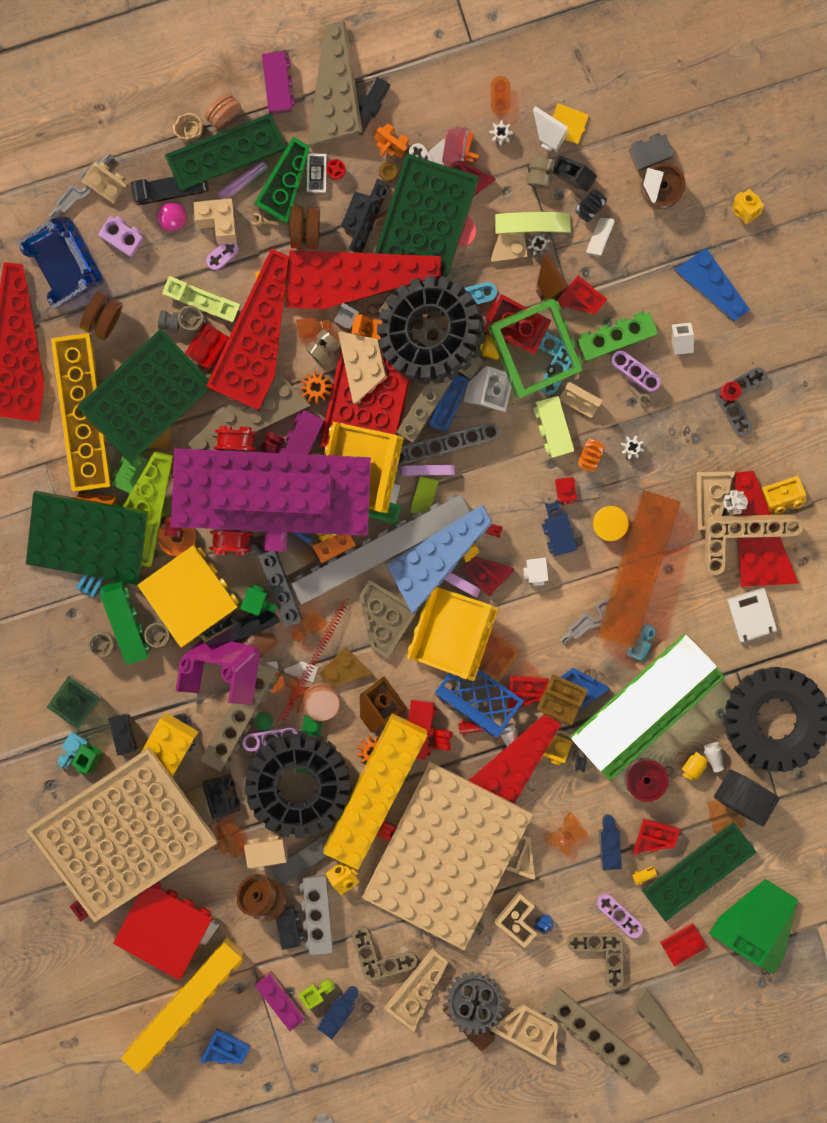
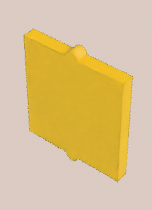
(573, 120)

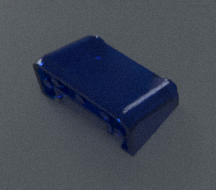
(62, 260)

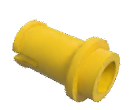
(644, 875)

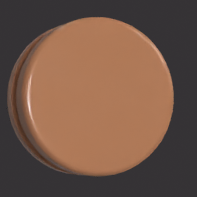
(222, 111)
(321, 702)

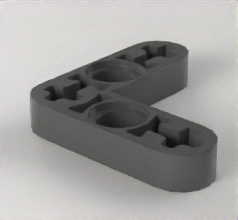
(745, 421)

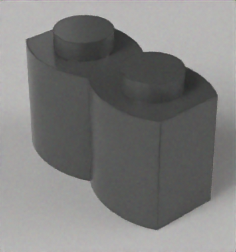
(650, 152)

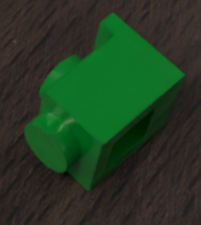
(81, 759)

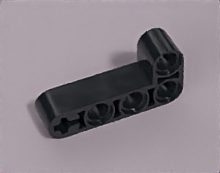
(163, 189)

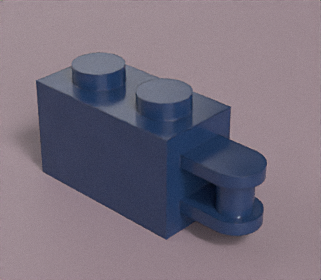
(558, 531)
(609, 844)
(338, 1012)

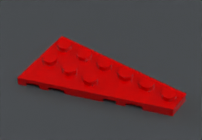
(760, 558)

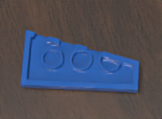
(711, 281)

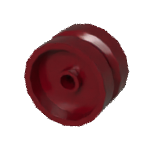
(655, 786)

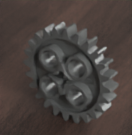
(457, 999)

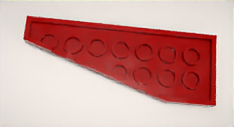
(332, 278)

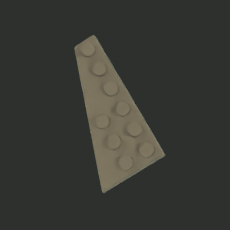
(335, 100)
(279, 403)

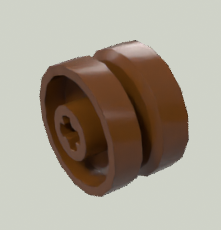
(674, 189)
(302, 227)
(101, 315)
(261, 898)

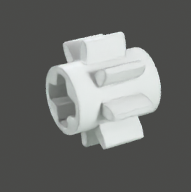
(500, 127)
(637, 449)
(735, 502)

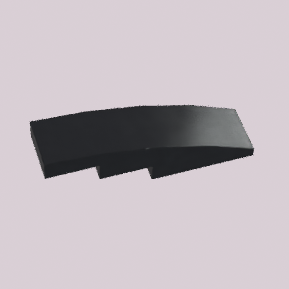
(233, 630)

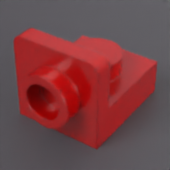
(566, 490)

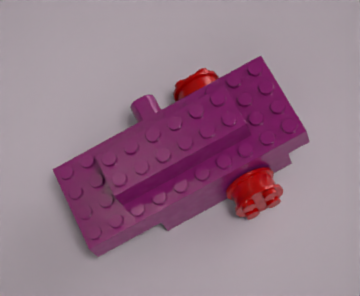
(267, 493)

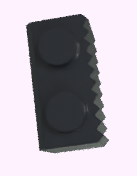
(122, 734)

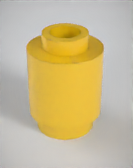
(694, 766)

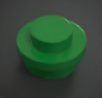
(263, 721)

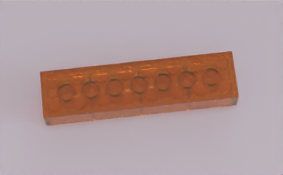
(638, 569)

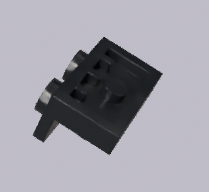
(221, 796)

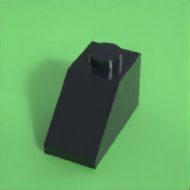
(574, 173)

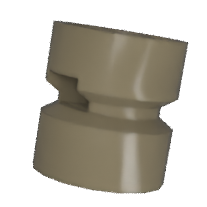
(540, 172)
(191, 318)
(318, 352)
(157, 635)
(101, 644)

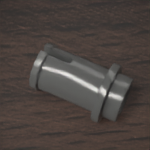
(256, 550)

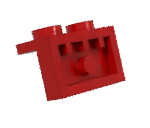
(207, 345)

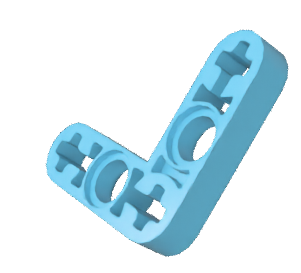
(556, 352)

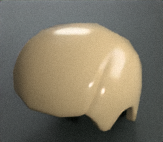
(188, 127)

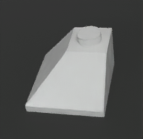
(550, 130)
(489, 389)

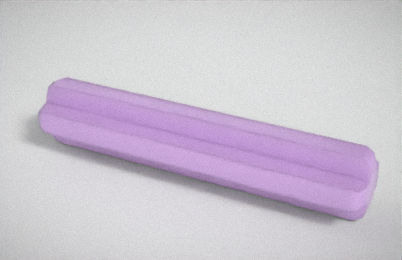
(243, 180)

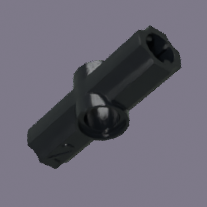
(371, 102)

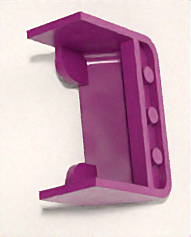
(238, 667)

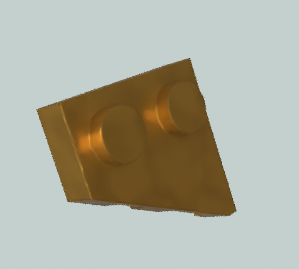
(344, 669)

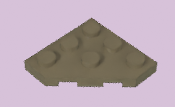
(384, 617)

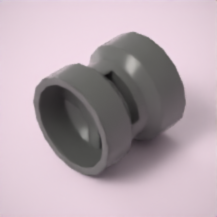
(168, 321)

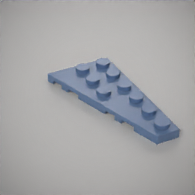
(431, 561)

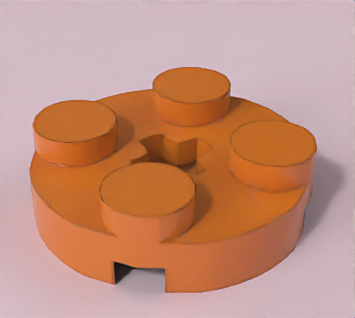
(176, 548)

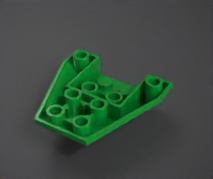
(758, 925)

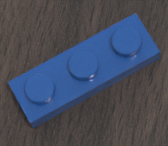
(448, 404)

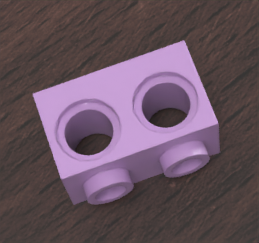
(118, 239)

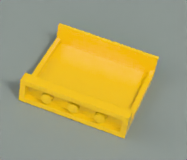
(384, 454)
(189, 595)
(452, 633)

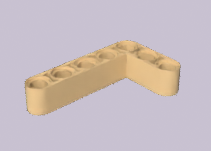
(743, 531)

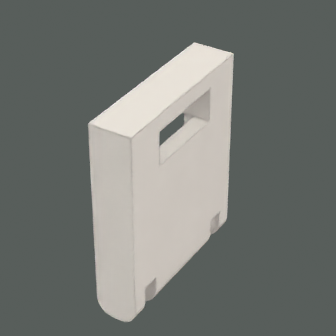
(754, 618)

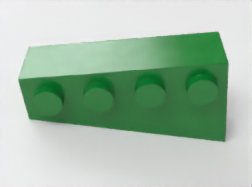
(281, 187)
(123, 621)

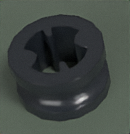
(580, 763)

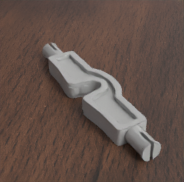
(74, 194)
(584, 623)

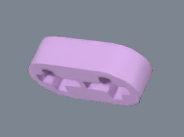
(225, 258)

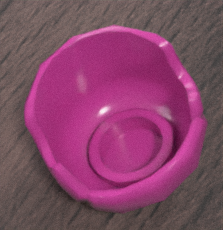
(171, 216)

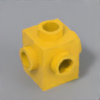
(747, 206)
(343, 877)

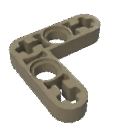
(609, 952)
(379, 964)

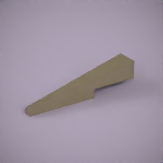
(297, 554)
(652, 1014)

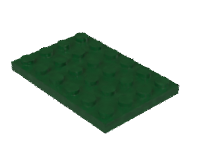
(427, 211)
(144, 396)
(86, 537)

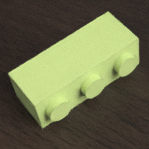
(553, 427)

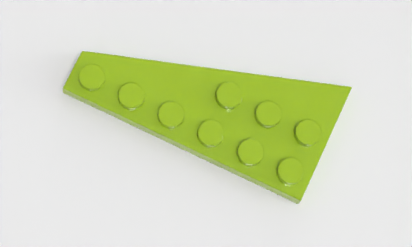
(150, 496)

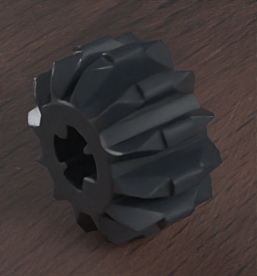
(591, 205)

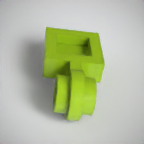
(312, 995)

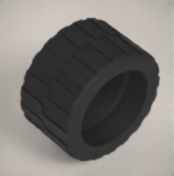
(746, 797)

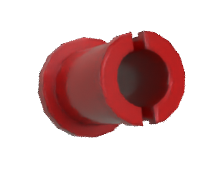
(494, 530)
(468, 727)

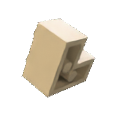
(218, 215)
(266, 852)
(512, 920)

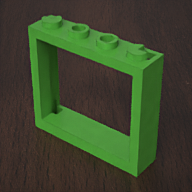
(505, 357)

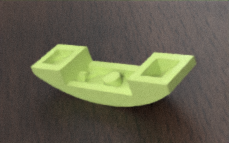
(532, 222)
(201, 299)

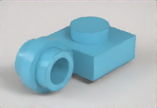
(642, 647)
(71, 746)

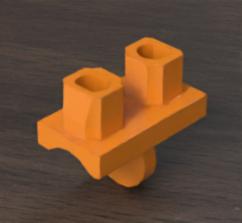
(388, 143)

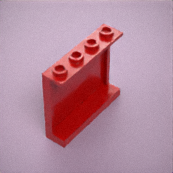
(164, 930)

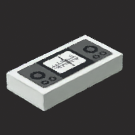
(316, 173)

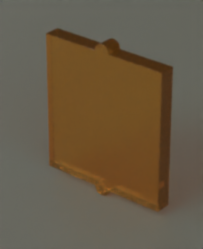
(722, 816)

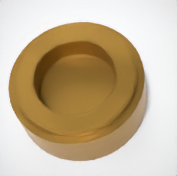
(388, 171)

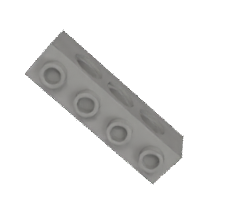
(324, 944)

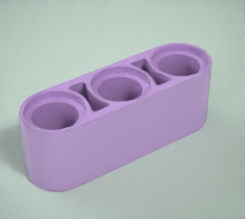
(645, 373)
(261, 737)

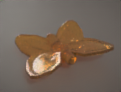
(567, 835)

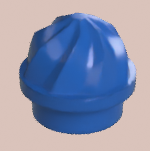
(544, 923)

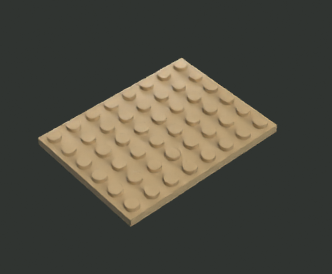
(122, 834)
(447, 855)

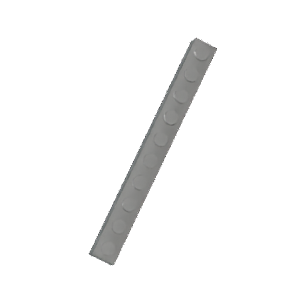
(379, 550)

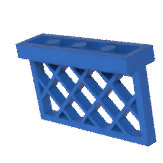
(472, 713)

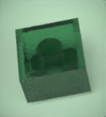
(74, 701)

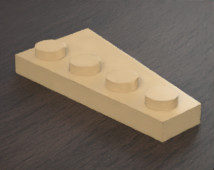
(411, 998)

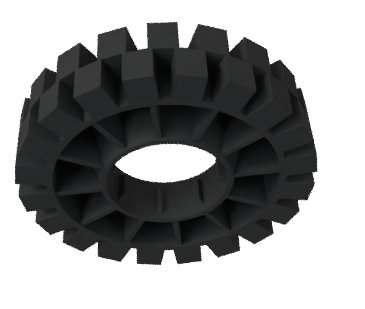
(453, 351)
(810, 724)
(293, 752)

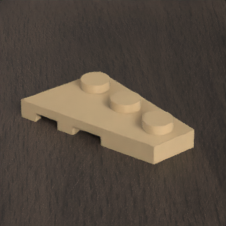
(711, 492)

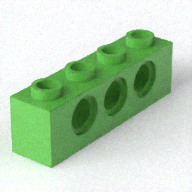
(646, 330)

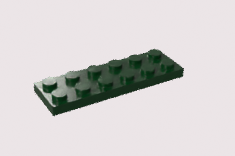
(225, 152)
(699, 871)

